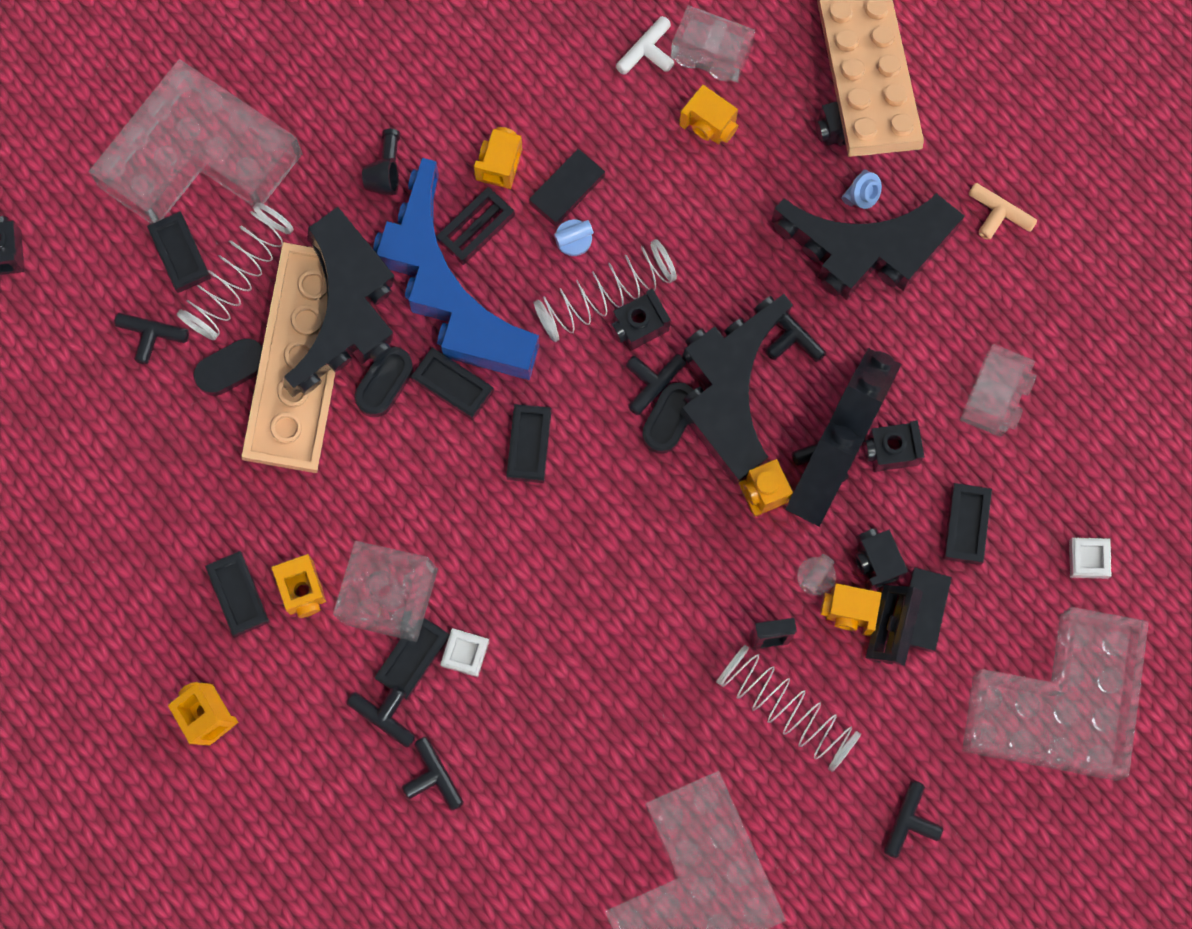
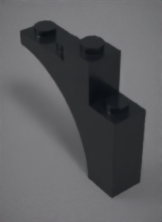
(852, 251)
(351, 324)
(724, 365)
(843, 436)

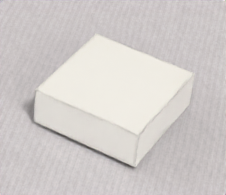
(1090, 558)
(464, 652)

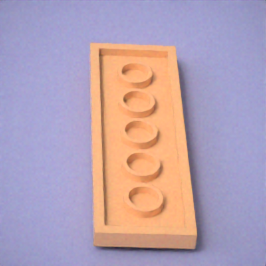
(870, 76)
(283, 427)

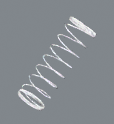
(548, 321)
(207, 331)
(841, 753)

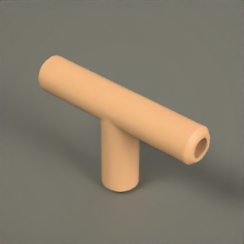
(1000, 210)

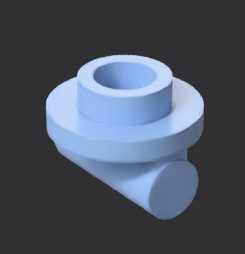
(863, 191)
(574, 237)

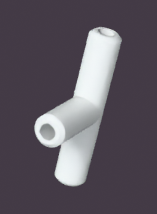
(646, 47)

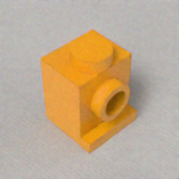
(710, 116)
(499, 158)
(766, 488)
(292, 575)
(852, 608)
(189, 713)

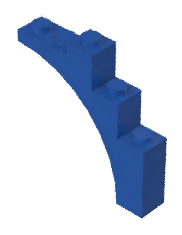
(472, 331)

